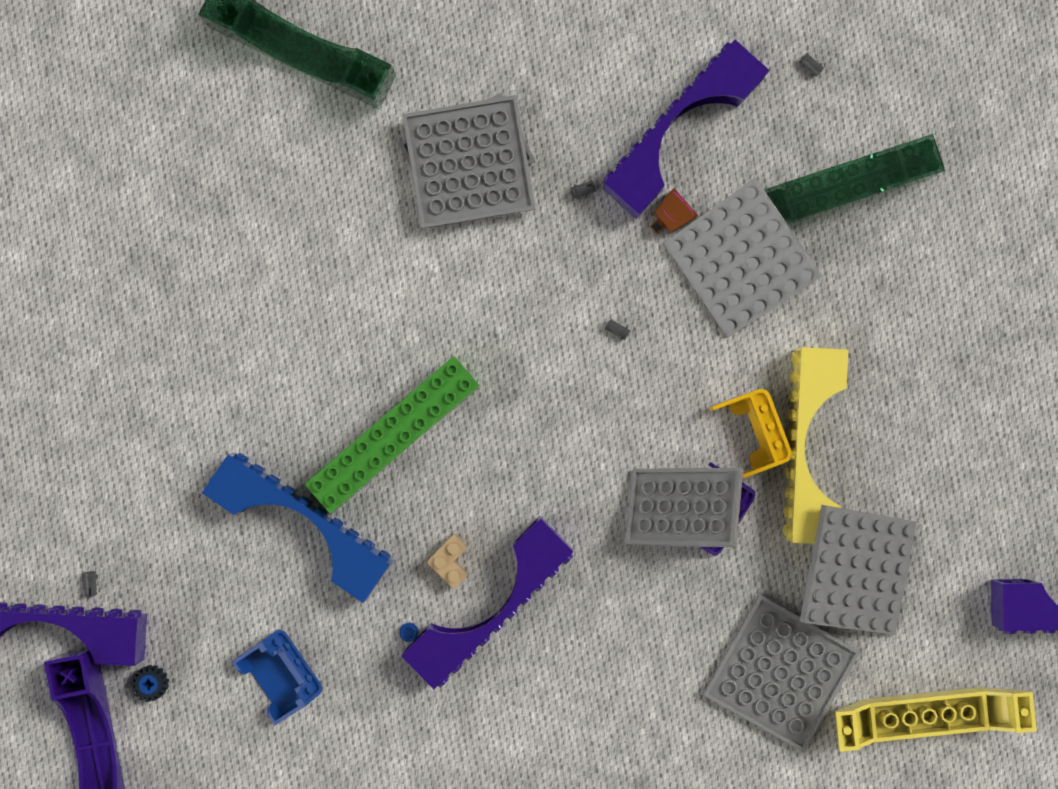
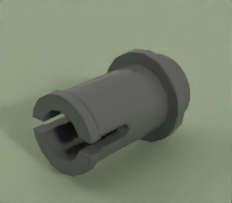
(811, 64)
(582, 189)
(617, 329)
(90, 582)

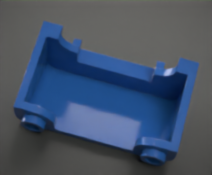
(280, 674)

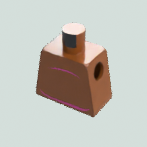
(672, 213)

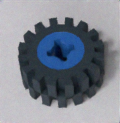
(155, 678)

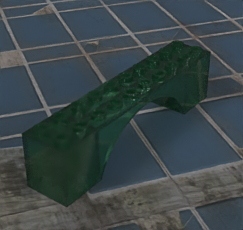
(335, 65)
(857, 179)

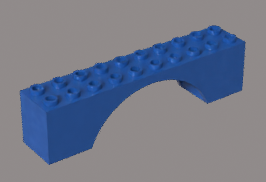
(355, 561)

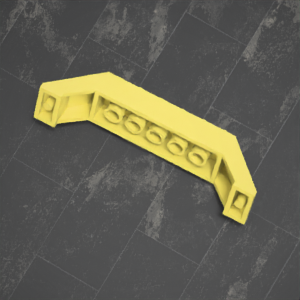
(934, 715)

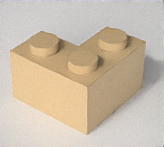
(445, 562)

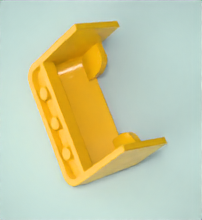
(767, 428)

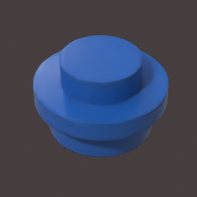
(409, 632)

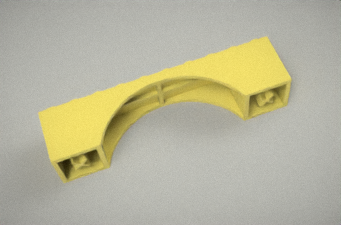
(815, 379)

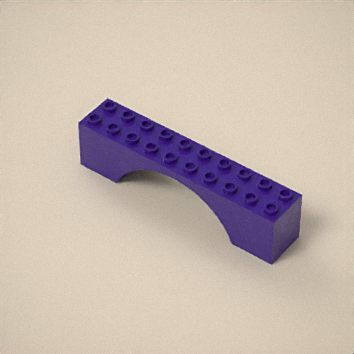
(725, 81)
(1022, 607)
(109, 635)
(443, 649)
(80, 693)

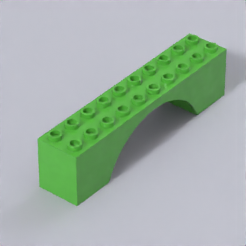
(392, 435)

